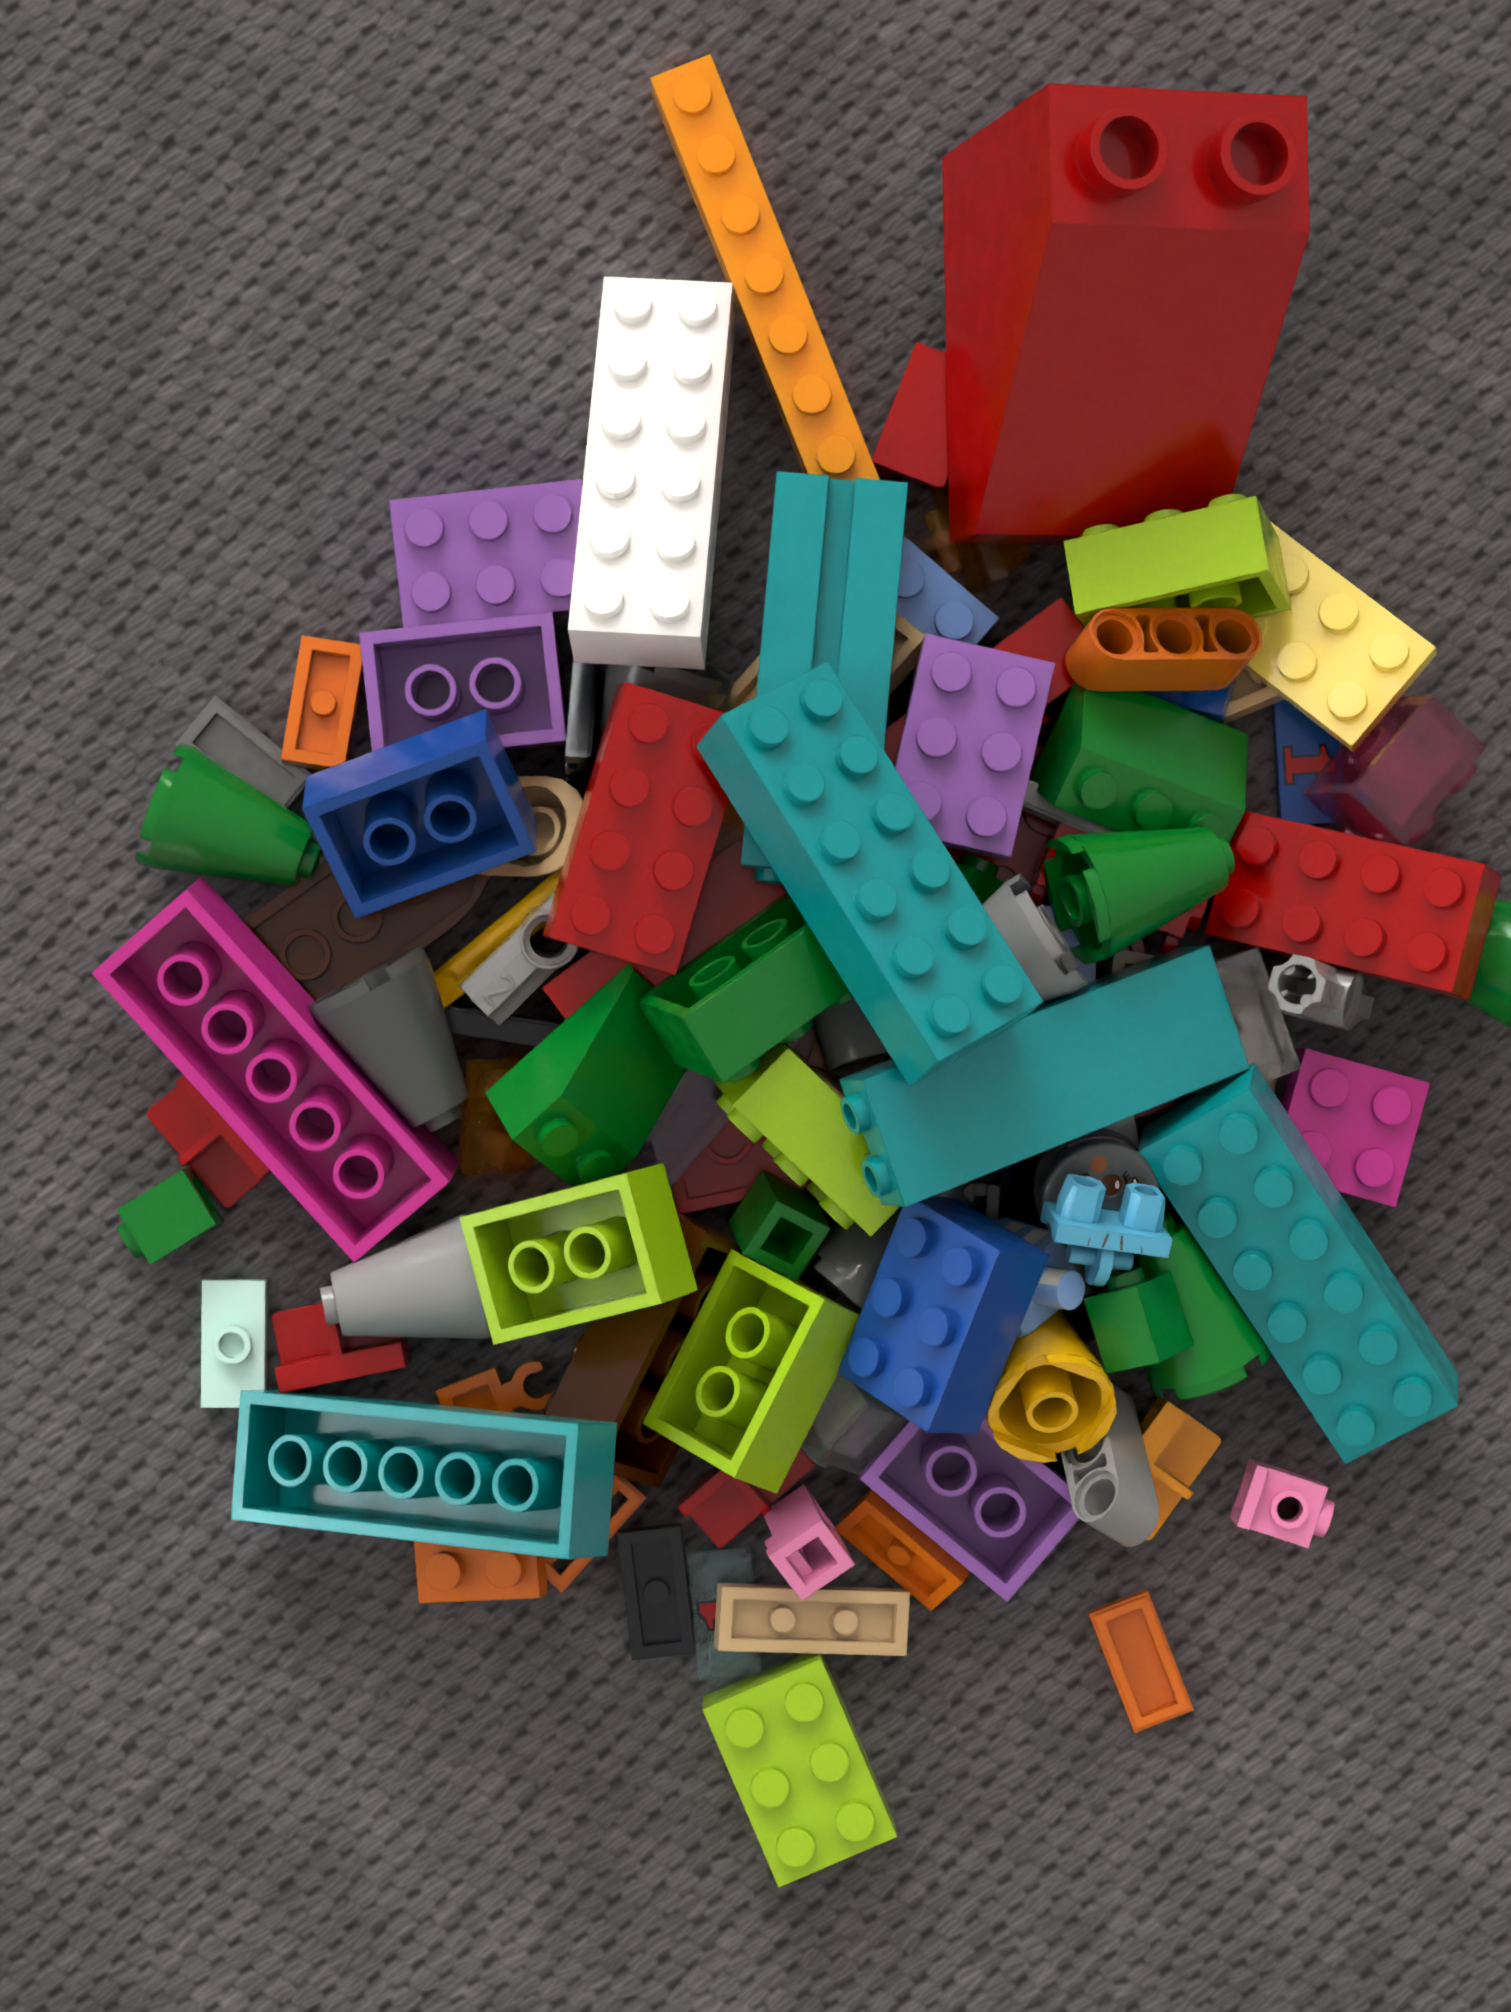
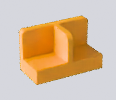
(1176, 1453)

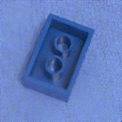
(420, 814)
(943, 1315)

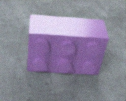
(486, 552)
(454, 669)
(972, 740)
(975, 1500)

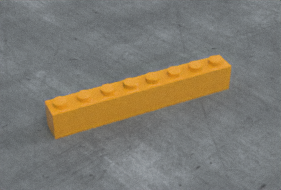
(761, 272)

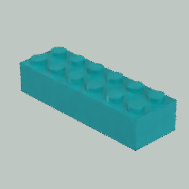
(868, 872)
(1299, 1264)
(425, 1472)

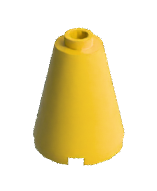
(1051, 1395)

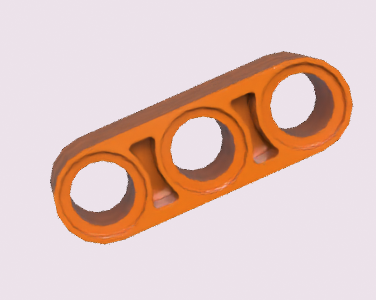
(1163, 649)

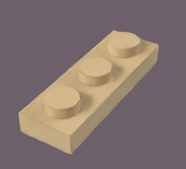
(824, 1623)

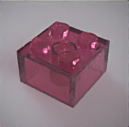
(1398, 772)

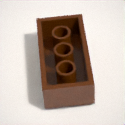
(627, 1357)

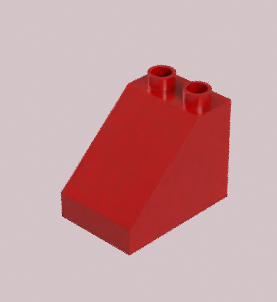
(1113, 302)

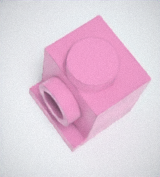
(1262, 1491)
(805, 1543)

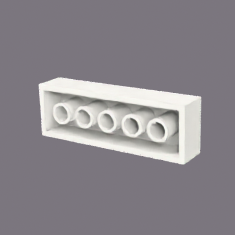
(653, 473)

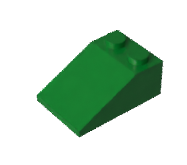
(590, 1086)

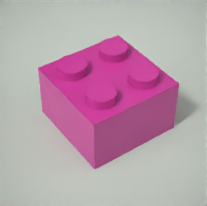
(1356, 1121)

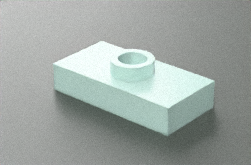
(233, 1340)

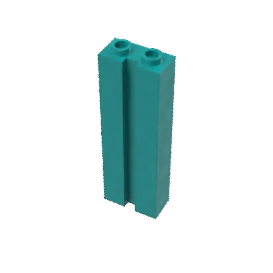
(831, 596)
(1048, 1078)

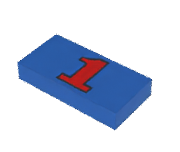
(1299, 756)

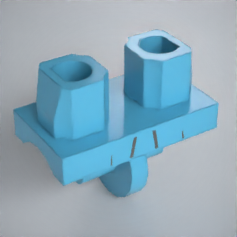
(1106, 1237)

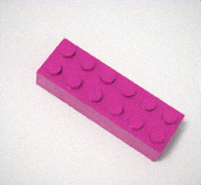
(272, 1071)

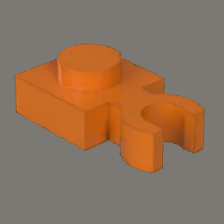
(489, 1392)

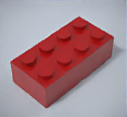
(641, 834)
(1356, 904)

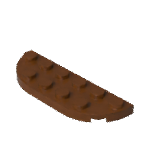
(326, 946)

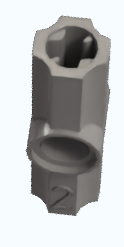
(515, 969)
(1321, 992)

